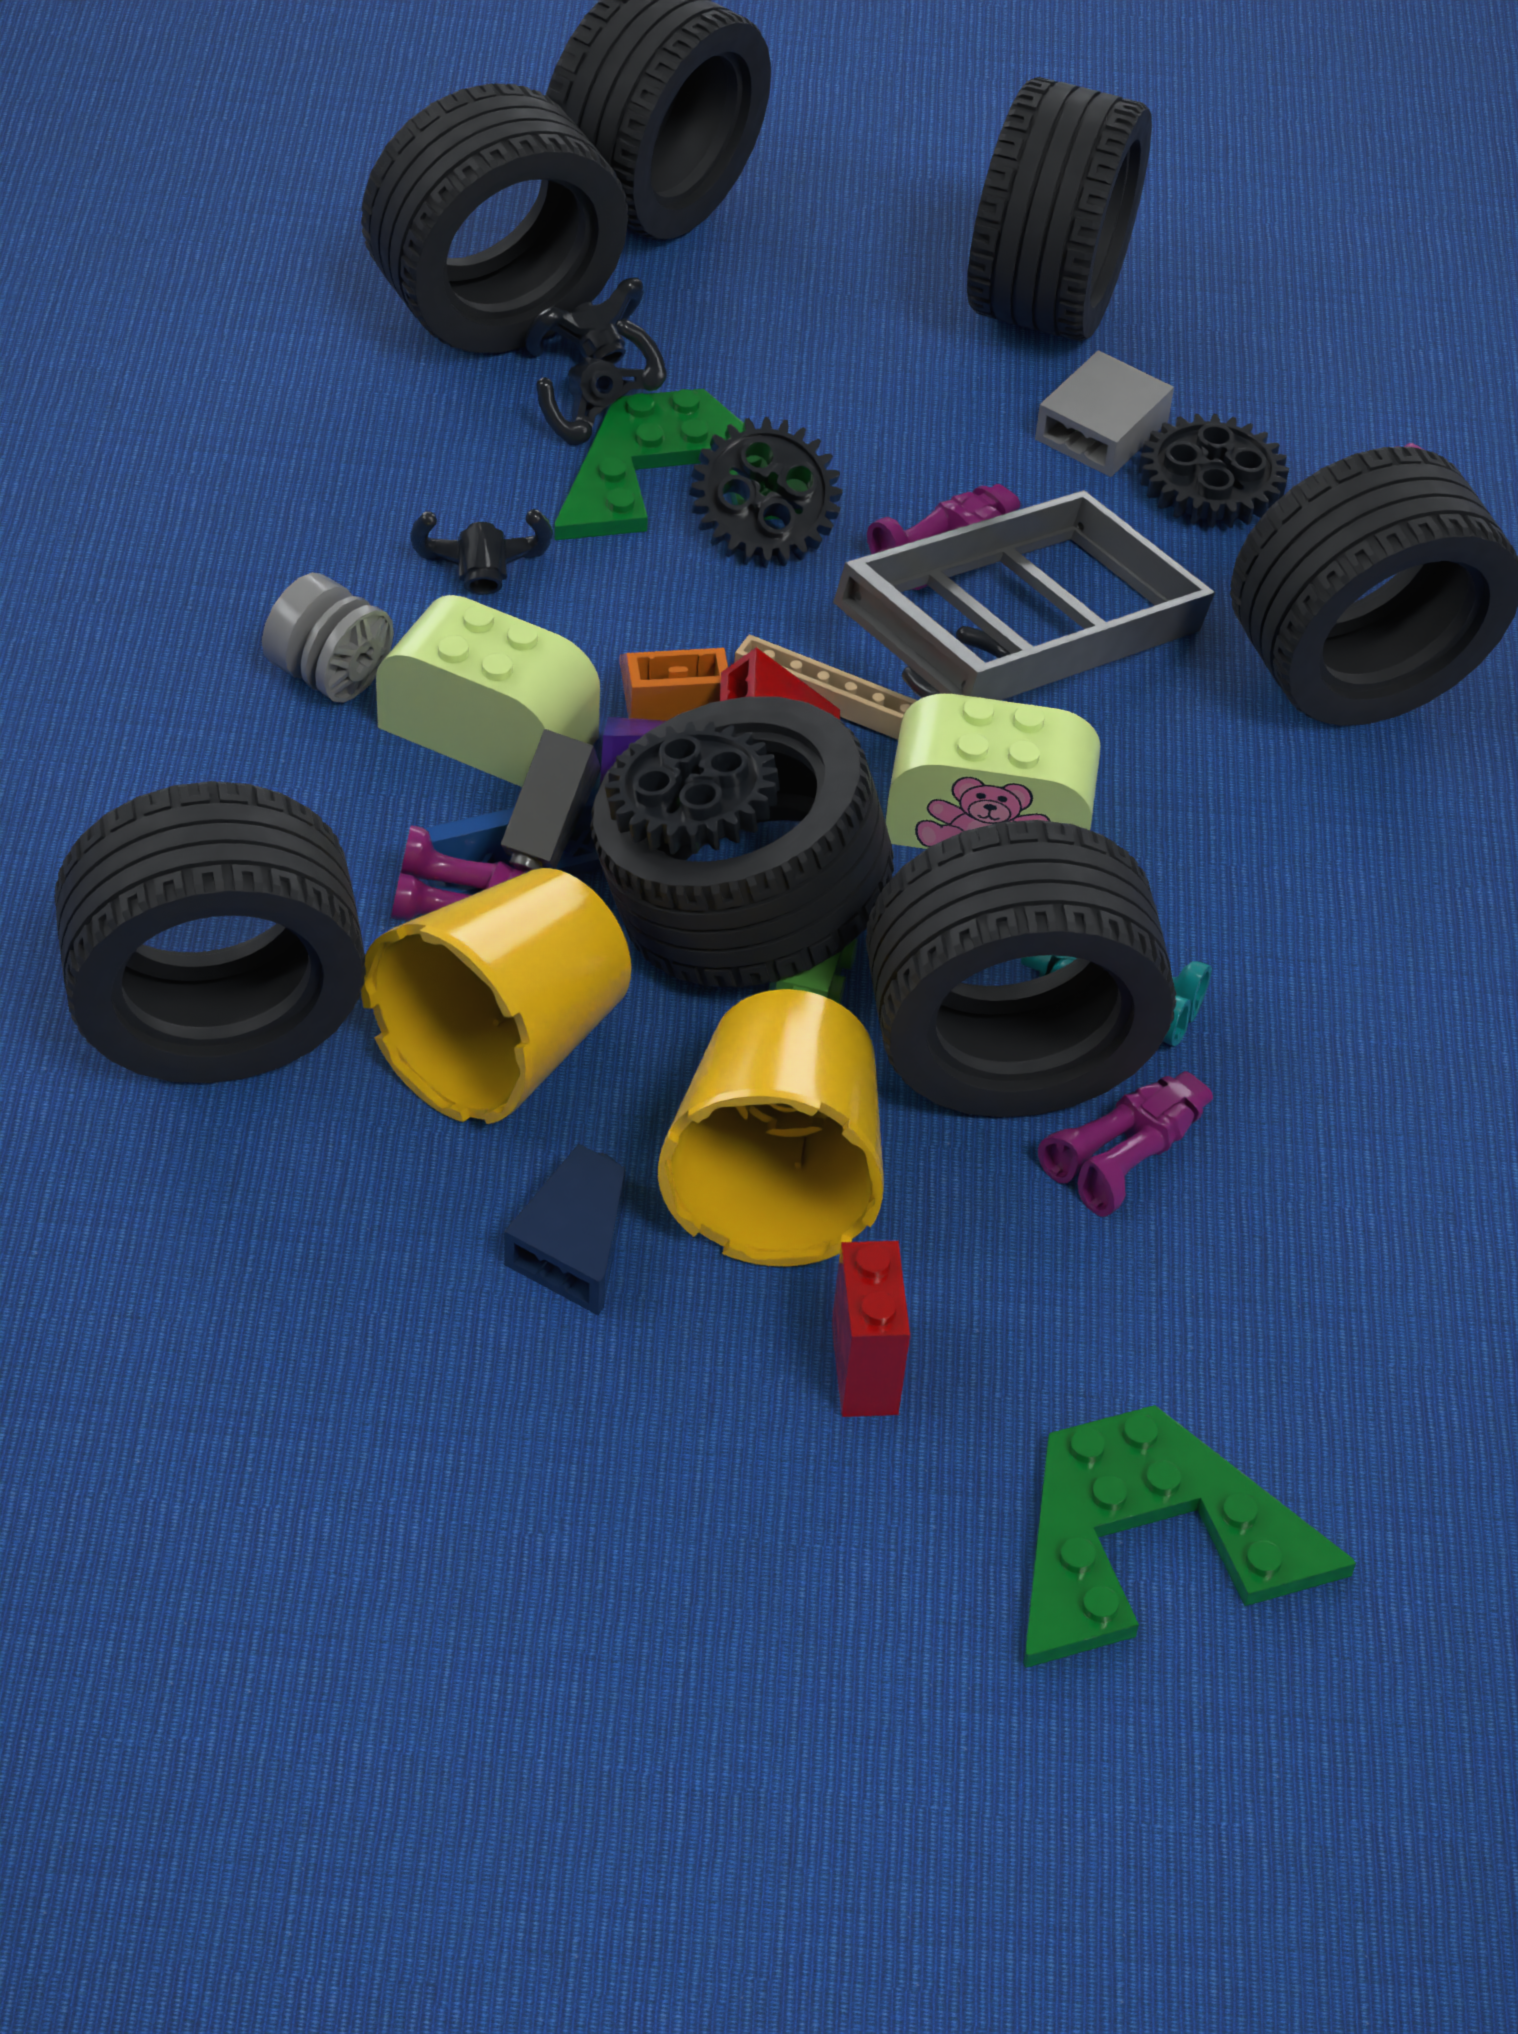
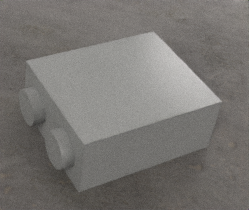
(1103, 413)

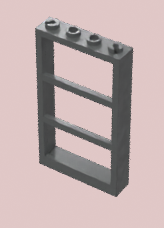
(874, 583)

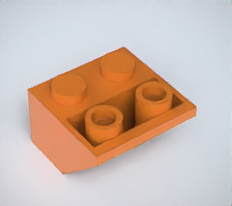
(671, 682)

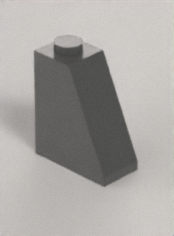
(550, 801)

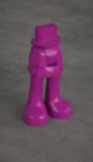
(947, 516)
(425, 863)
(1150, 1120)

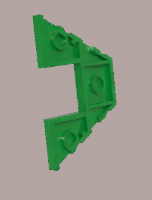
(643, 434)
(1138, 1473)

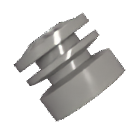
(327, 637)

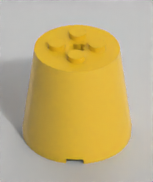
(495, 990)
(778, 1133)

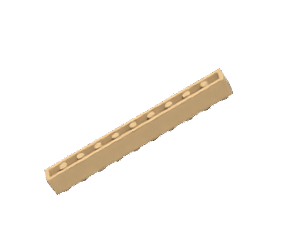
(855, 697)

